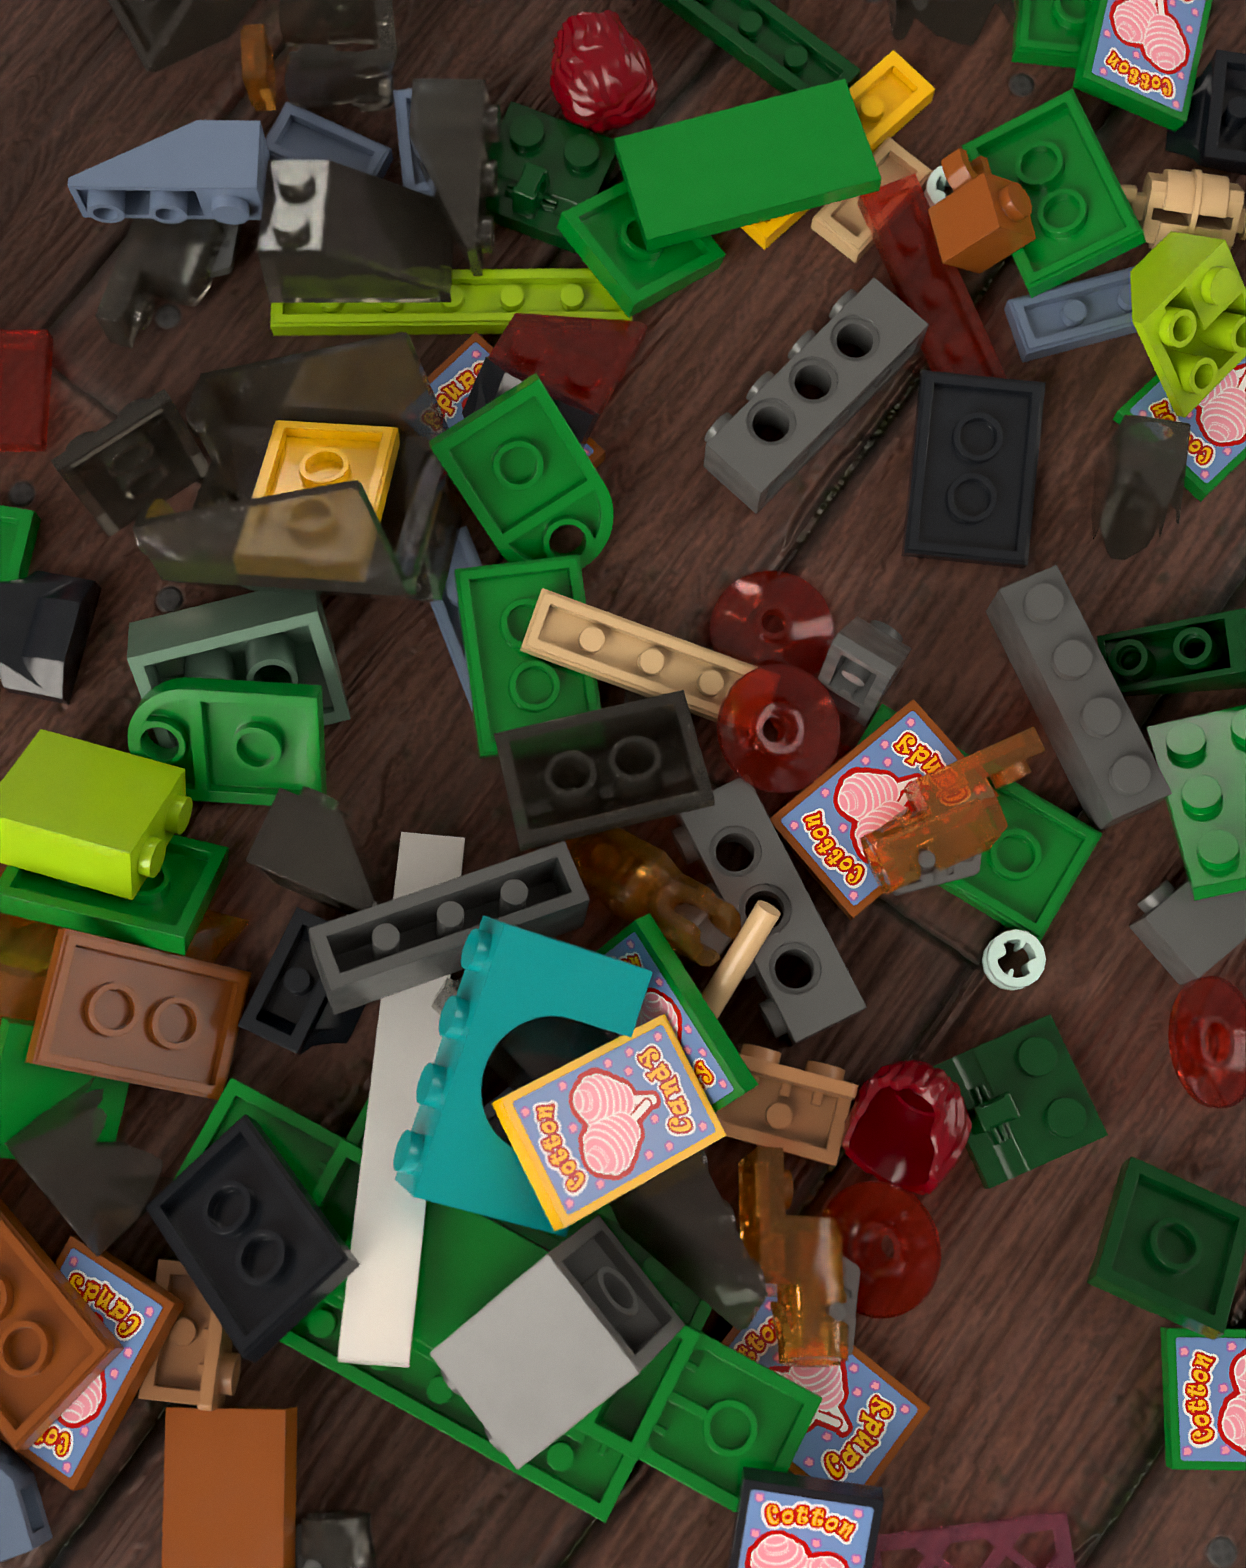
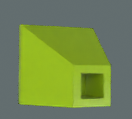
(1189, 315)

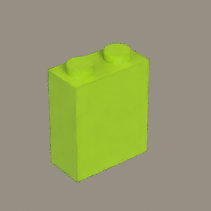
(90, 813)

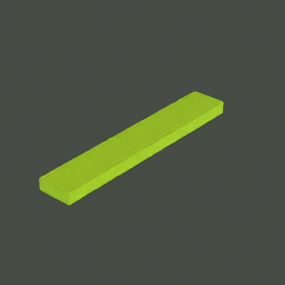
(476, 306)

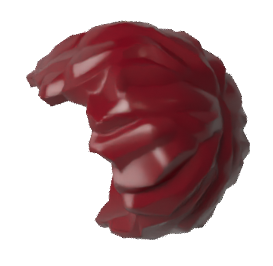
(601, 72)
(908, 1126)

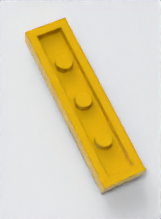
(885, 103)

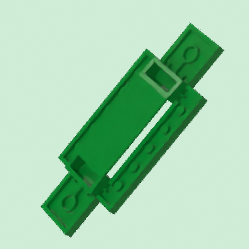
(688, 1413)

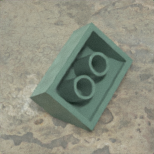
(240, 638)

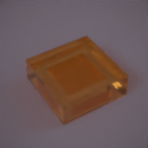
(258, 67)

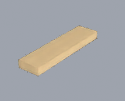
(629, 653)

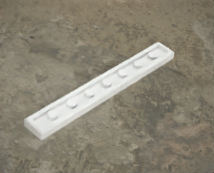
(387, 1217)

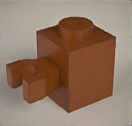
(982, 217)

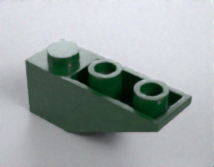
(1179, 655)

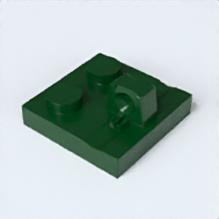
(545, 171)
(1023, 1101)
(1171, 1248)

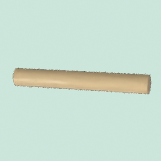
(740, 956)

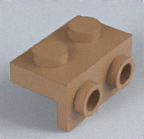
(790, 1107)
(197, 1355)

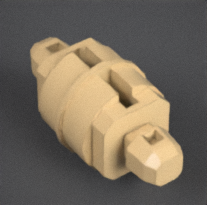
(1188, 205)

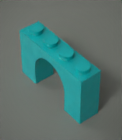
(506, 981)

